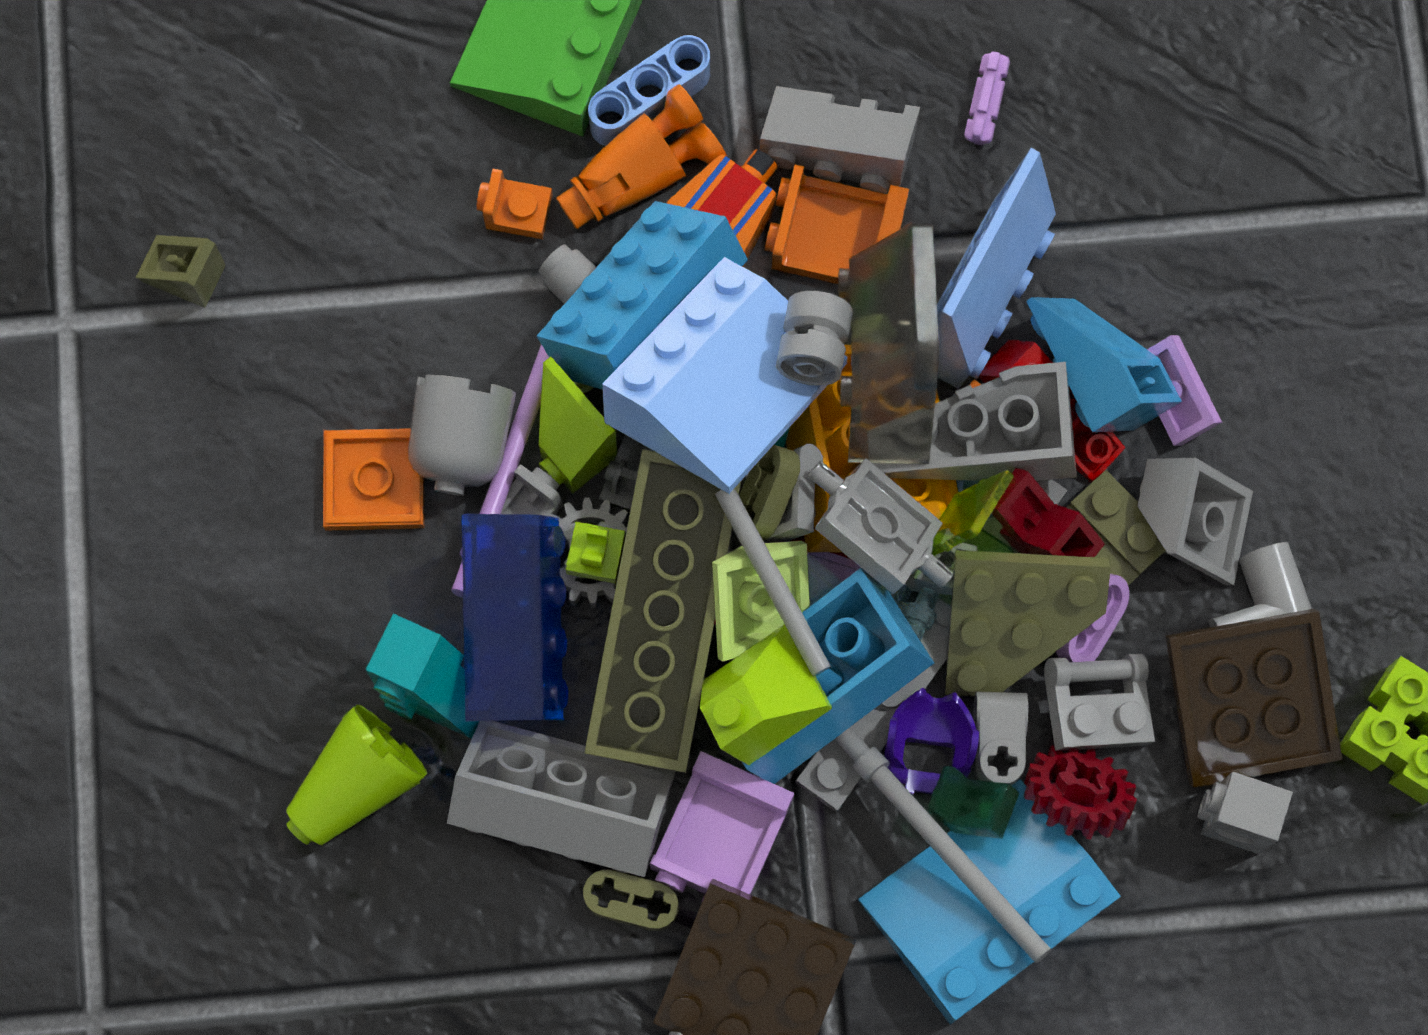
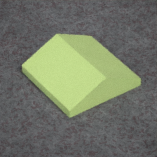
(741, 602)

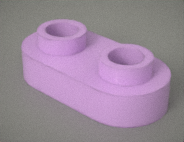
(1090, 642)

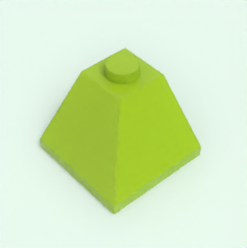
(571, 431)
(762, 698)

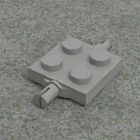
(879, 525)

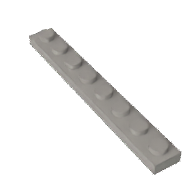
(831, 770)

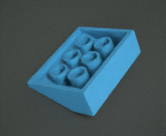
(951, 937)

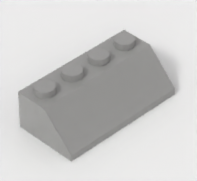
(559, 798)

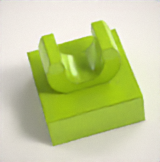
(595, 552)

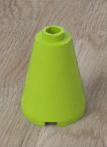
(352, 778)

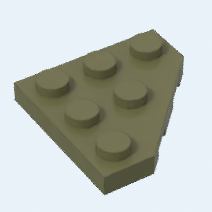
(1017, 613)

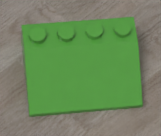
(545, 56)

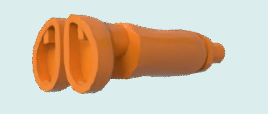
(641, 161)

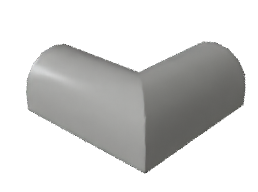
(1272, 584)

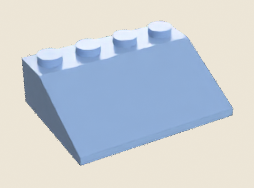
(994, 271)
(709, 379)

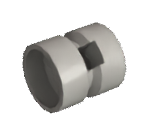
(814, 338)

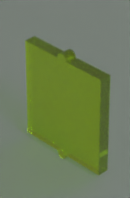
(969, 512)

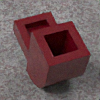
(1038, 525)

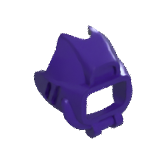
(931, 722)

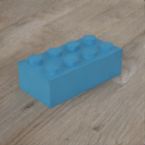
(636, 289)
(870, 660)

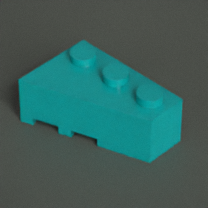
(420, 675)

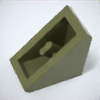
(183, 267)

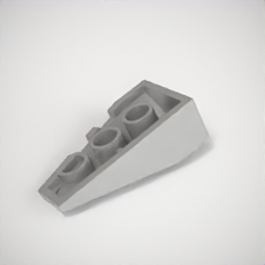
(999, 427)

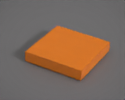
(370, 481)

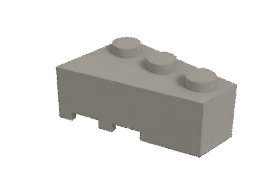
(839, 139)

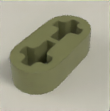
(770, 488)
(634, 888)

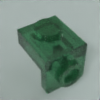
(972, 805)

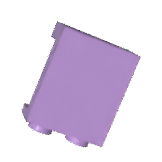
(720, 828)

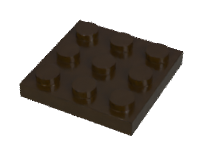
(1254, 697)
(753, 970)

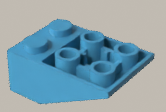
(1108, 372)

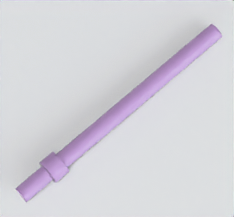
(513, 451)

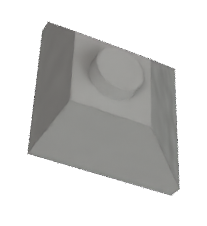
(1196, 514)

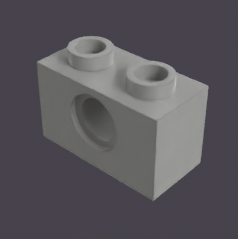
(1244, 812)

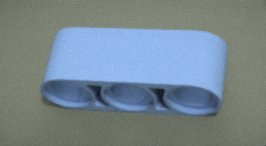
(656, 70)

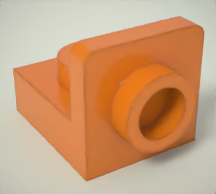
(514, 206)

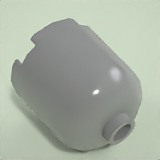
(458, 432)

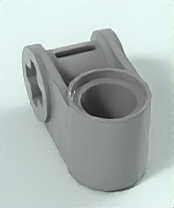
(1003, 731)

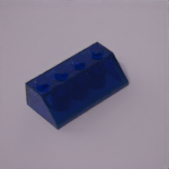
(513, 617)

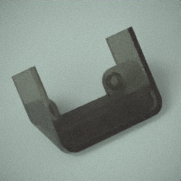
(892, 347)

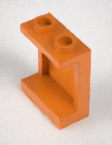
(829, 224)

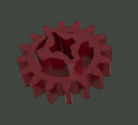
(1080, 792)

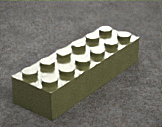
(659, 619)

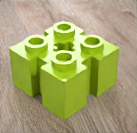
(1381, 734)

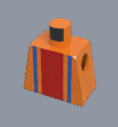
(734, 193)

